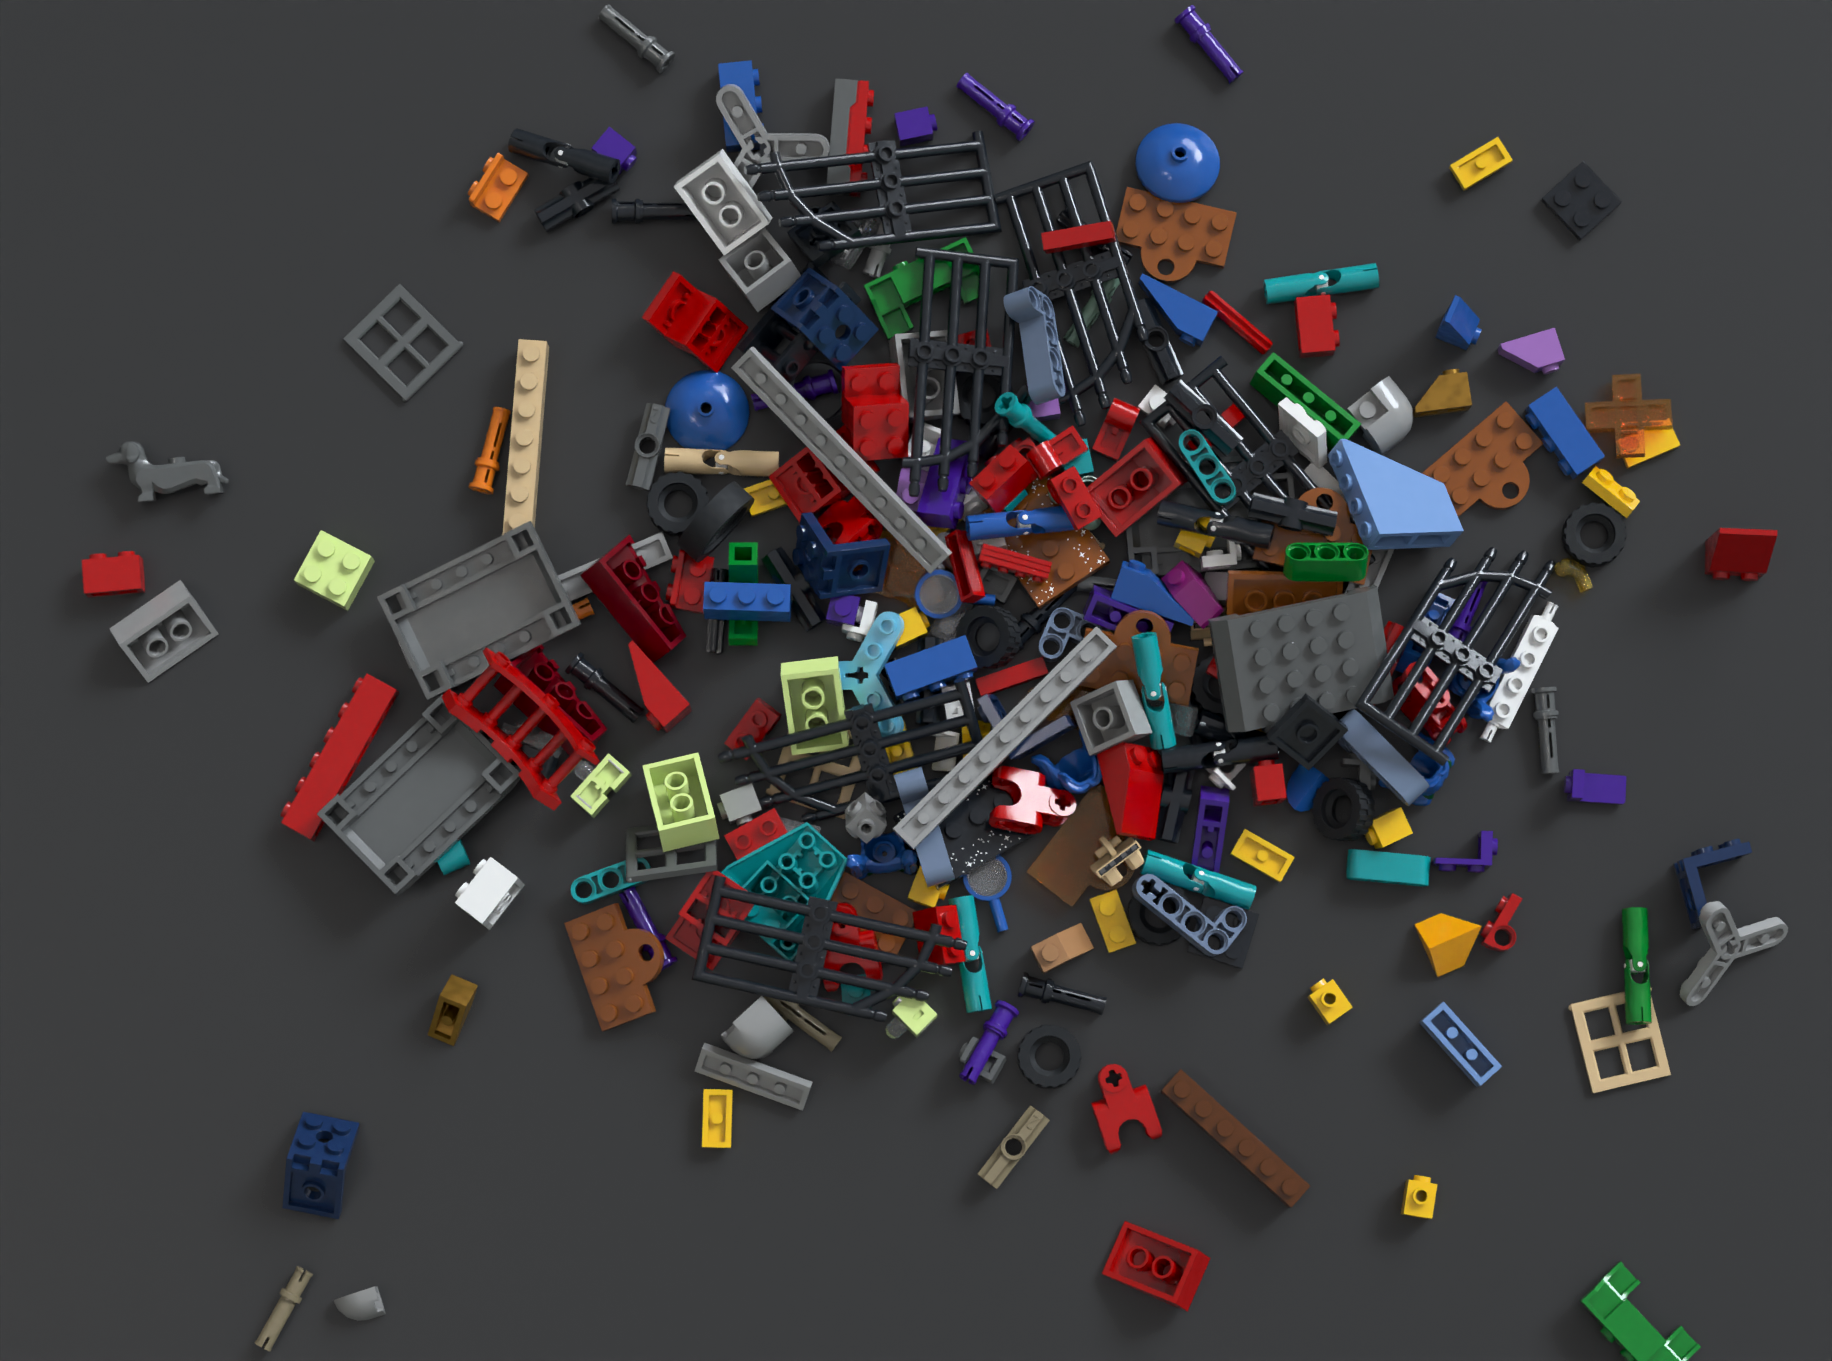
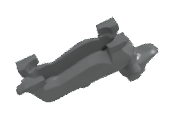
(167, 477)

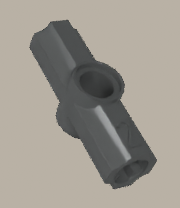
(651, 429)

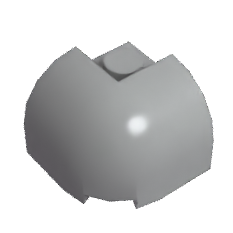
(1383, 415)
(757, 1031)

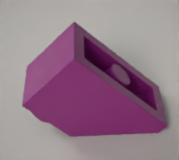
(1192, 593)

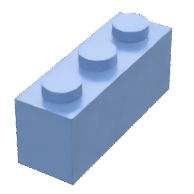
(1460, 1044)

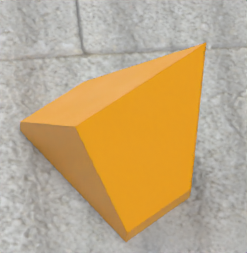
(1447, 941)

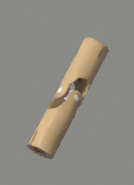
(734, 462)

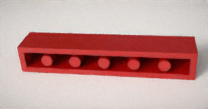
(340, 756)

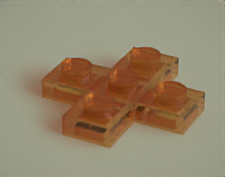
(1628, 415)

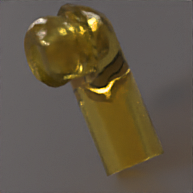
(1575, 570)

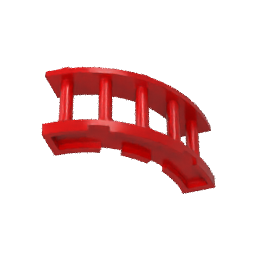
(510, 746)

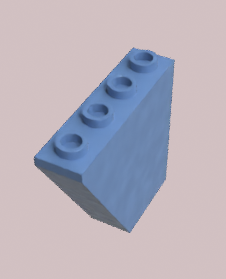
(1393, 502)

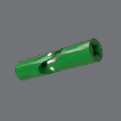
(1635, 950)

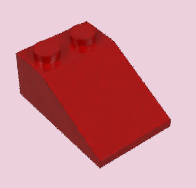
(1135, 486)
(1739, 553)
(662, 700)
(1133, 788)
(1156, 1265)

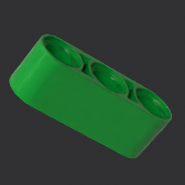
(1325, 561)

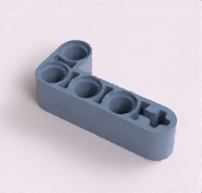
(1039, 343)
(1062, 636)
(1382, 758)
(932, 849)
(1185, 909)

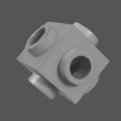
(865, 818)

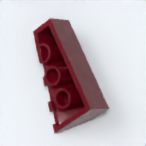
(634, 599)
(545, 676)

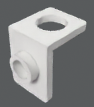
(945, 740)
(1223, 779)

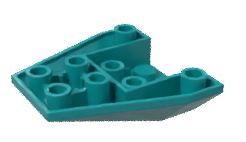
(792, 870)

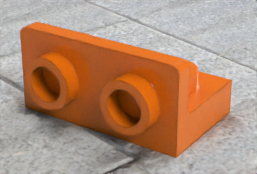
(497, 187)

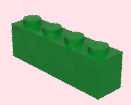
(1279, 380)

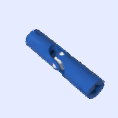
(1035, 521)

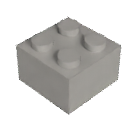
(760, 269)
(1111, 716)

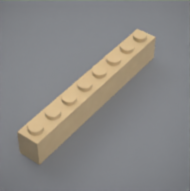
(526, 433)

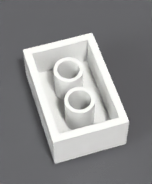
(723, 202)
(488, 892)

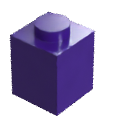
(915, 126)
(616, 146)
(843, 610)

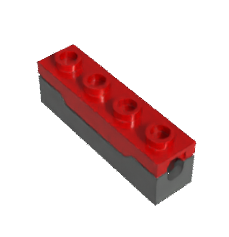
(849, 129)

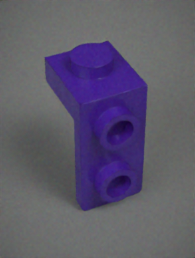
(1595, 787)
(1486, 848)

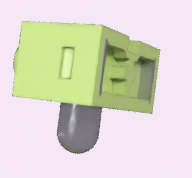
(598, 783)
(909, 1015)

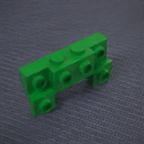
(903, 288)
(1628, 1326)

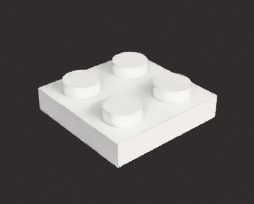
(1303, 431)

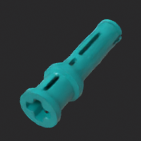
(1021, 417)

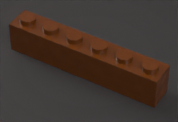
(1235, 1138)

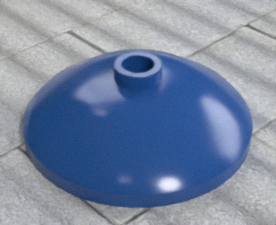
(1176, 177)
(711, 430)

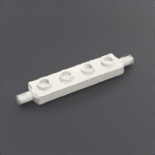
(1513, 686)

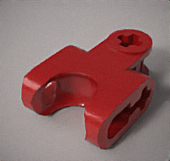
(850, 522)
(1419, 696)
(1032, 802)
(853, 936)
(1122, 1104)

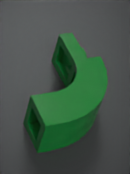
(743, 569)

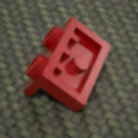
(688, 584)

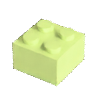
(334, 570)

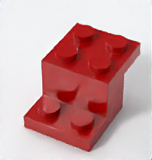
(695, 322)
(875, 411)
(808, 483)
(689, 926)

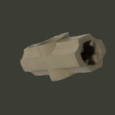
(1002, 1163)

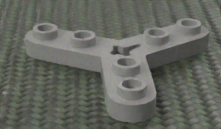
(745, 122)
(1719, 929)

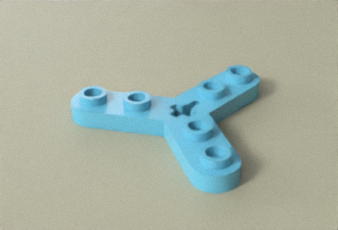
(872, 657)

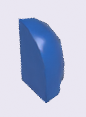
(1303, 787)

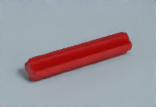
(1237, 322)

